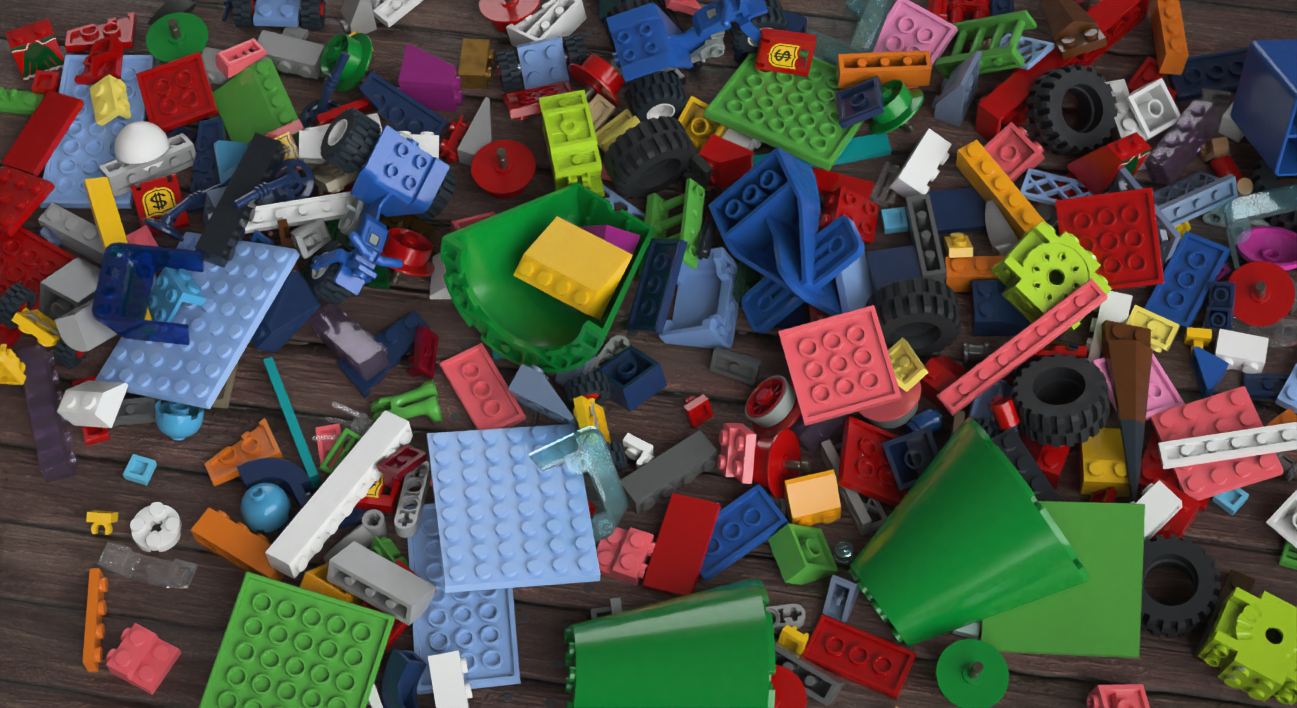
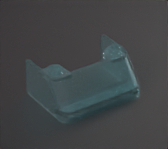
(865, 35)
(1242, 210)
(588, 452)

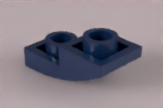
(1221, 305)

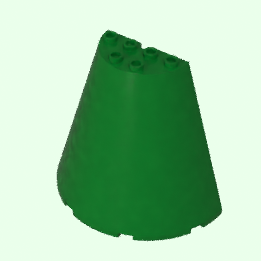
(510, 313)
(964, 545)
(677, 653)

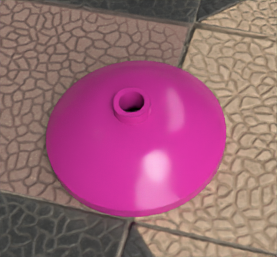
(1271, 245)

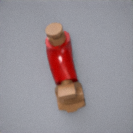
(1218, 153)

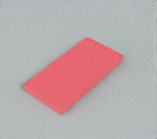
(482, 389)

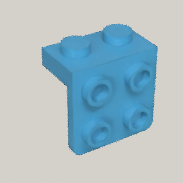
(228, 158)
(170, 291)

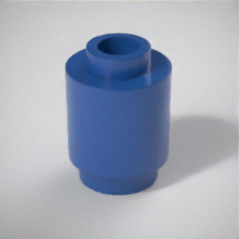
(924, 419)

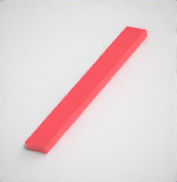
(1021, 347)

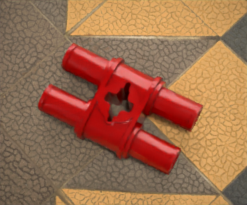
(967, 8)

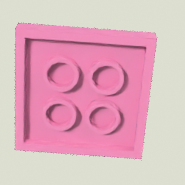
(914, 29)
(1161, 392)

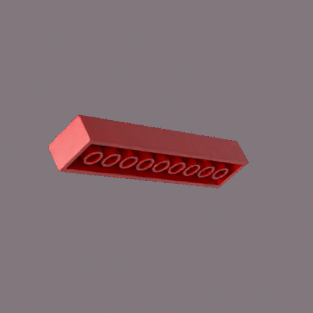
(1009, 98)

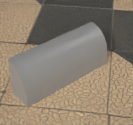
(81, 330)
(380, 582)

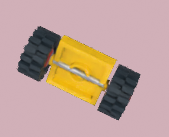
(16, 310)
(584, 396)

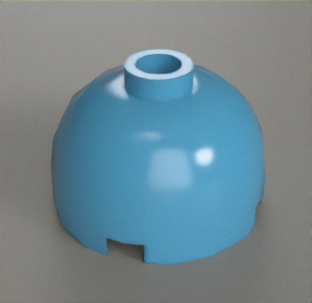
(178, 419)
(265, 507)

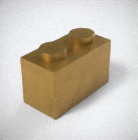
(475, 63)

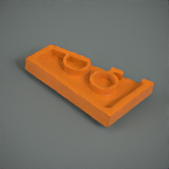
(252, 446)

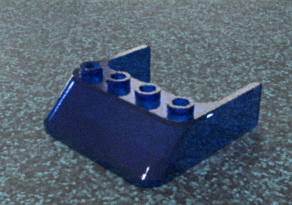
(126, 288)

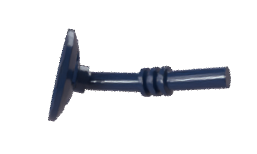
(329, 85)
(286, 182)
(165, 224)

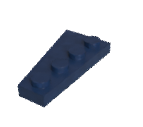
(398, 108)
(205, 164)
(397, 340)

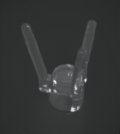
(359, 425)

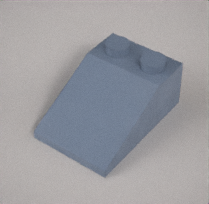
(958, 91)
(534, 391)

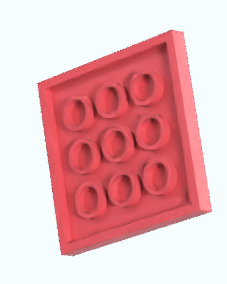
(839, 365)
(1209, 416)

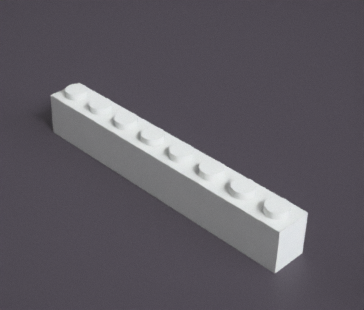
(337, 495)

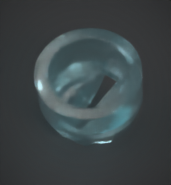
(846, 554)

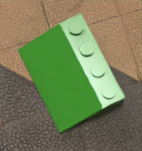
(254, 103)

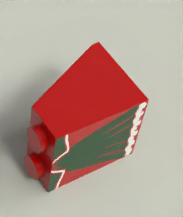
(35, 48)
(1100, 168)

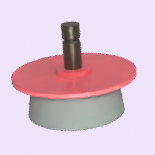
(897, 412)

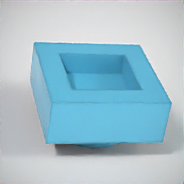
(894, 220)
(139, 469)
(1231, 500)

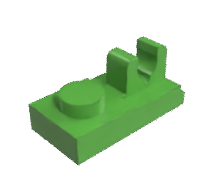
(19, 101)

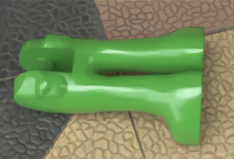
(428, 403)

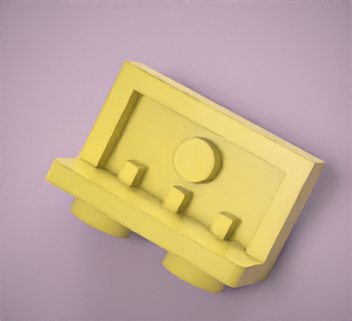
(109, 100)
(614, 128)
(1162, 330)
(906, 365)

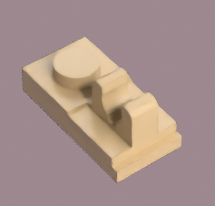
(600, 111)

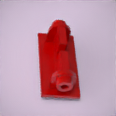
(449, 146)

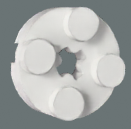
(150, 516)

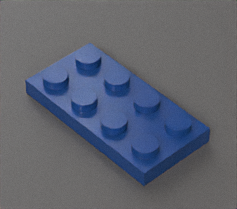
(1188, 279)
(741, 529)

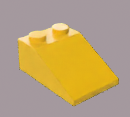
(697, 126)
(1103, 463)

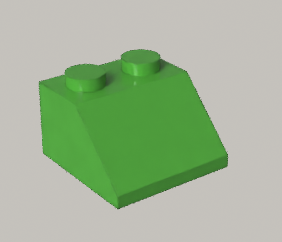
(802, 554)

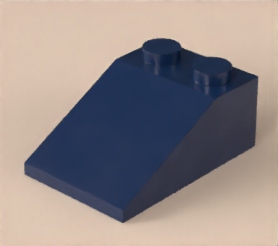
(992, 312)
(287, 313)

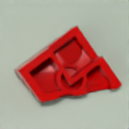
(104, 59)

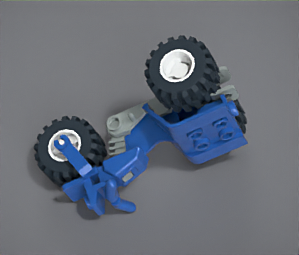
(652, 45)
(393, 182)

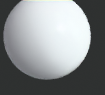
(140, 143)

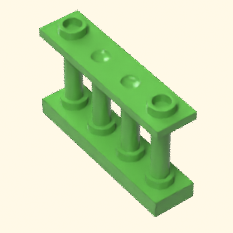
(995, 57)
(691, 219)

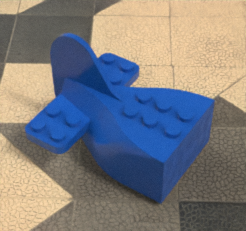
(773, 227)

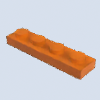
(93, 626)

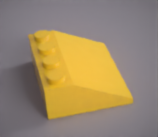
(574, 267)

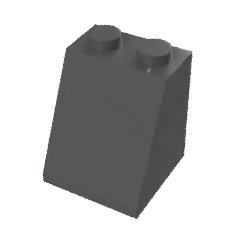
(68, 288)

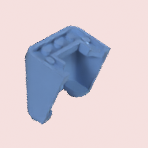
(705, 304)

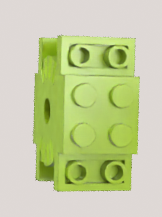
(571, 141)
(1051, 262)
(1245, 647)

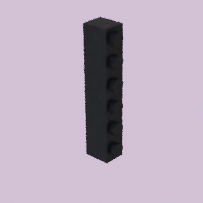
(227, 223)

